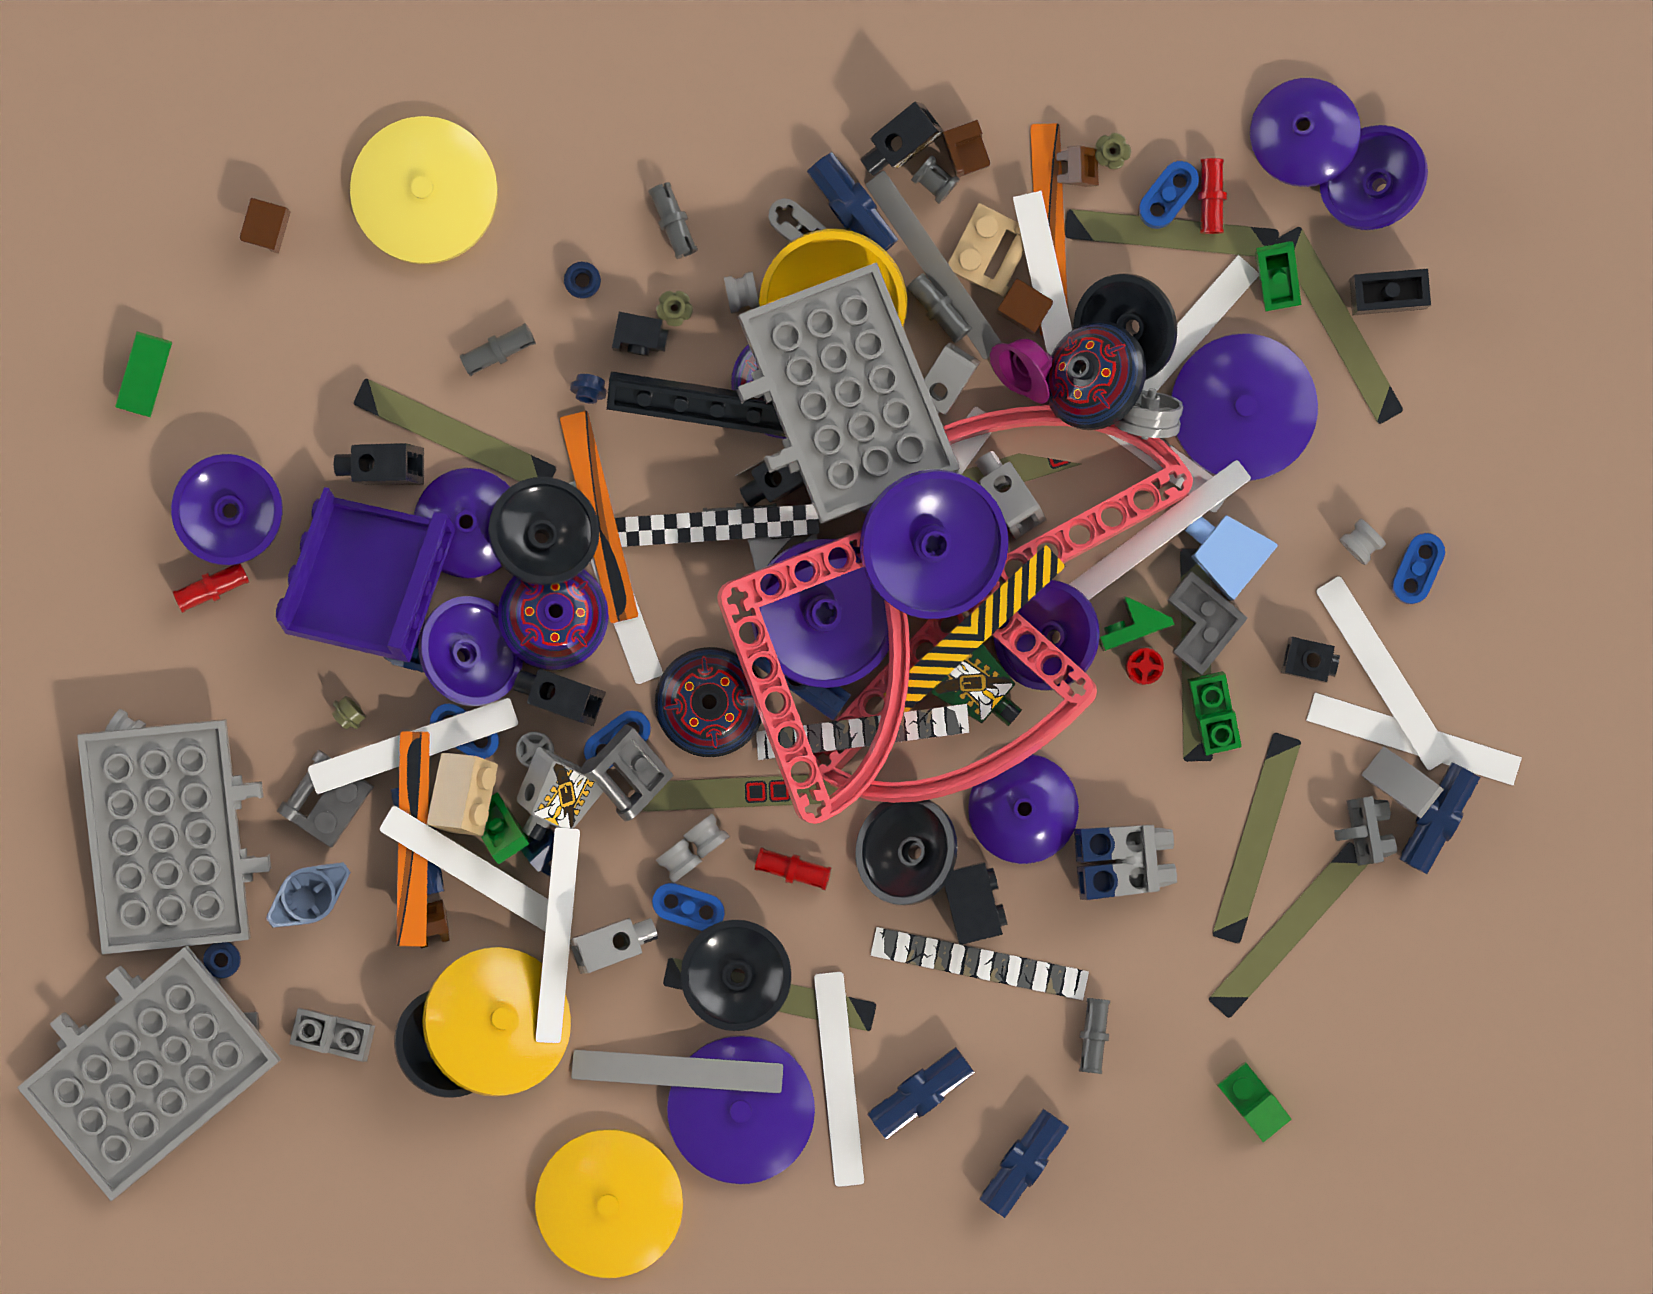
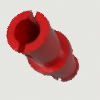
(1212, 196)
(210, 587)
(793, 868)

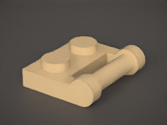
(979, 246)

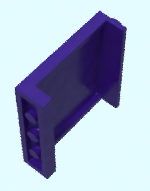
(364, 577)

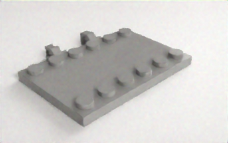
(844, 391)
(167, 836)
(147, 1070)

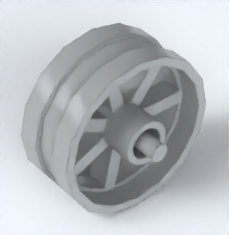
(1153, 416)

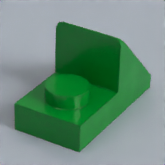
(1278, 276)
(1143, 620)
(502, 831)
(1254, 1101)

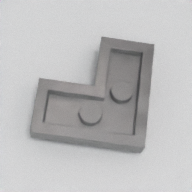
(1214, 622)

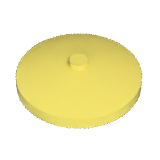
(424, 190)

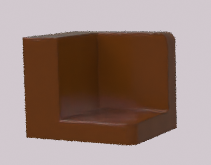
(966, 148)
(265, 224)
(1025, 306)

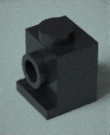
(639, 334)
(1296, 664)

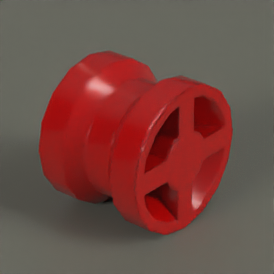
(1150, 666)

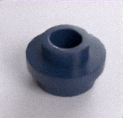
(582, 268)
(588, 388)
(233, 955)

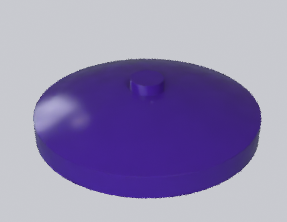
(1245, 404)
(934, 544)
(829, 630)
(743, 1133)

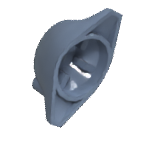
(308, 895)

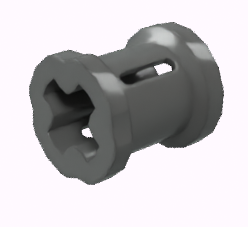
(935, 179)

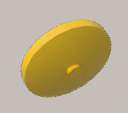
(825, 256)
(485, 1023)
(609, 1203)

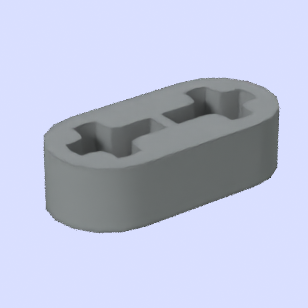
(798, 214)

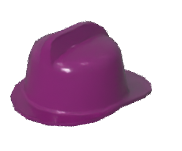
(1023, 368)

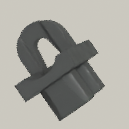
(1364, 830)

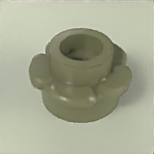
(1116, 160)
(674, 318)
(348, 713)

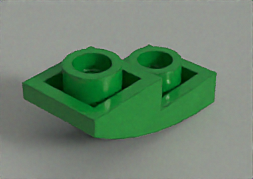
(143, 374)
(1214, 713)

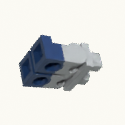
(1135, 860)

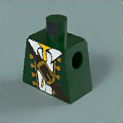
(980, 685)

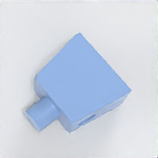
(1229, 553)

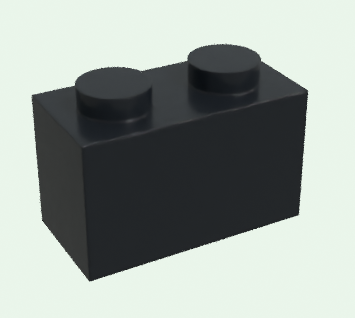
(1390, 291)
(973, 903)

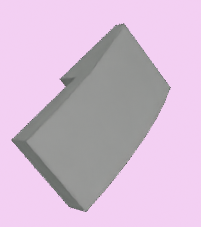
(1402, 782)
(332, 1034)

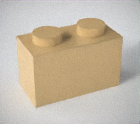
(462, 794)

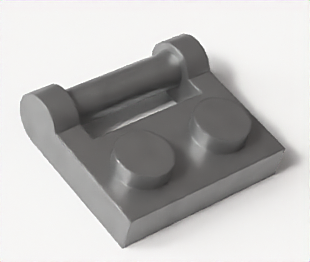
(636, 764)
(332, 810)

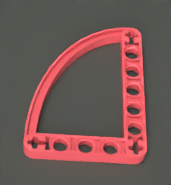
(1091, 519)
(775, 681)
(998, 761)

